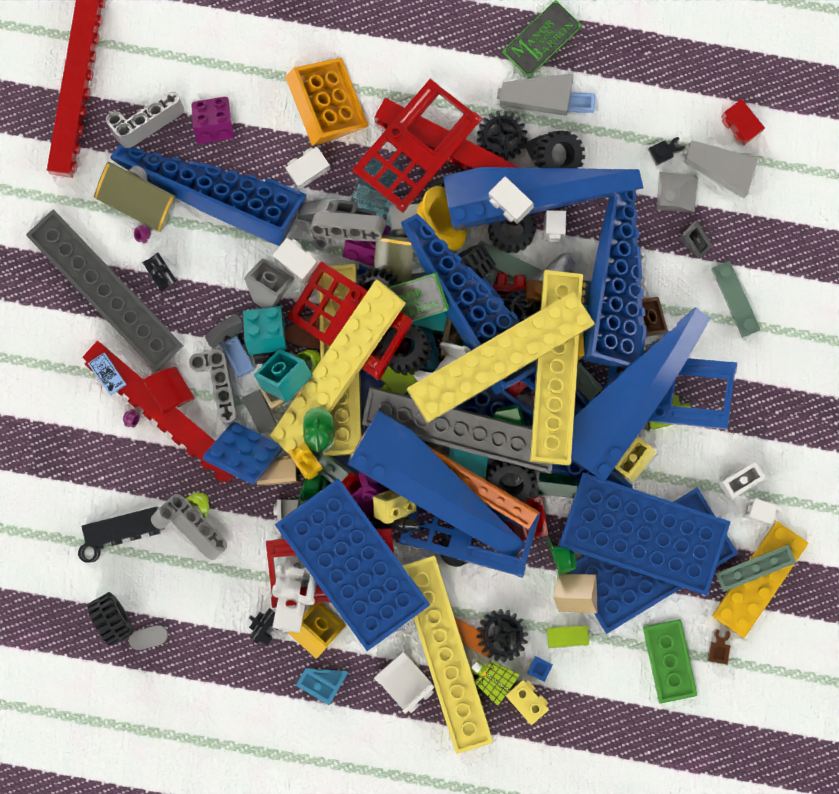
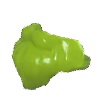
(315, 357)
(201, 500)

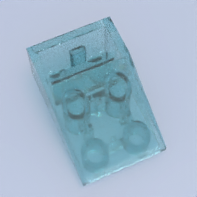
(368, 197)

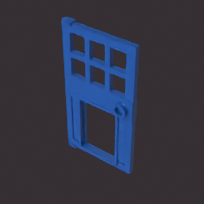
(687, 416)
(461, 547)

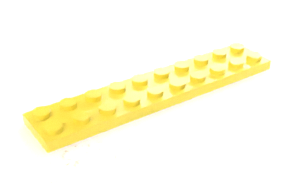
(500, 357)
(341, 362)
(556, 382)
(348, 410)
(448, 660)

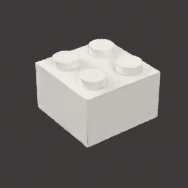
(295, 260)

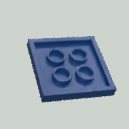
(243, 453)

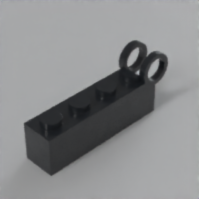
(115, 530)

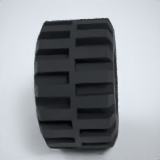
(568, 141)
(513, 244)
(478, 260)
(416, 358)
(521, 491)
(110, 619)

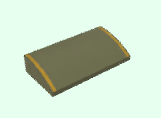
(134, 197)
(394, 255)

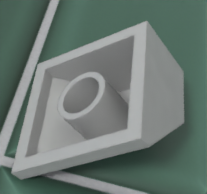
(676, 192)
(267, 283)

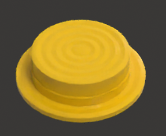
(436, 213)

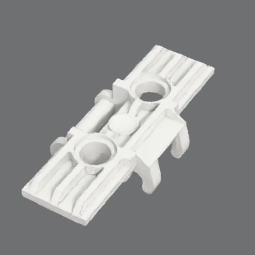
(288, 588)

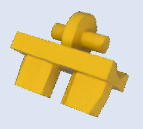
(305, 461)

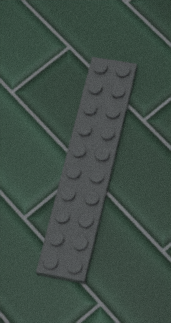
(104, 290)
(458, 429)

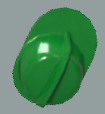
(318, 429)
(311, 488)
(563, 558)

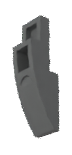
(309, 208)

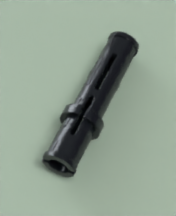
(404, 524)

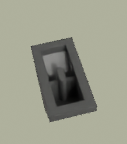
(695, 240)

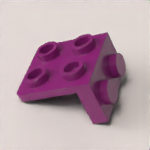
(212, 120)
(362, 250)
(365, 494)

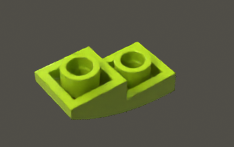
(567, 636)

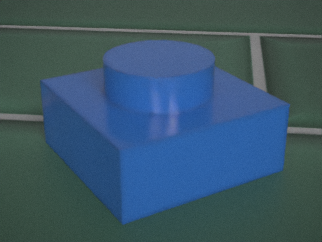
(539, 668)

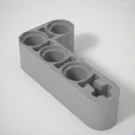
(146, 121)
(345, 226)
(218, 388)
(191, 524)

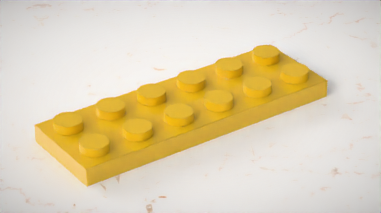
(746, 602)

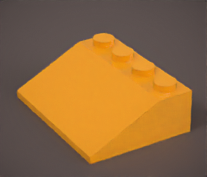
(326, 100)

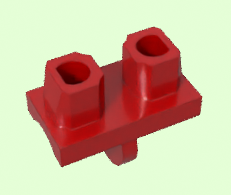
(501, 284)

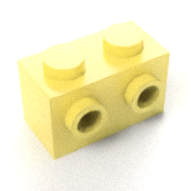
(635, 459)
(391, 506)
(527, 701)

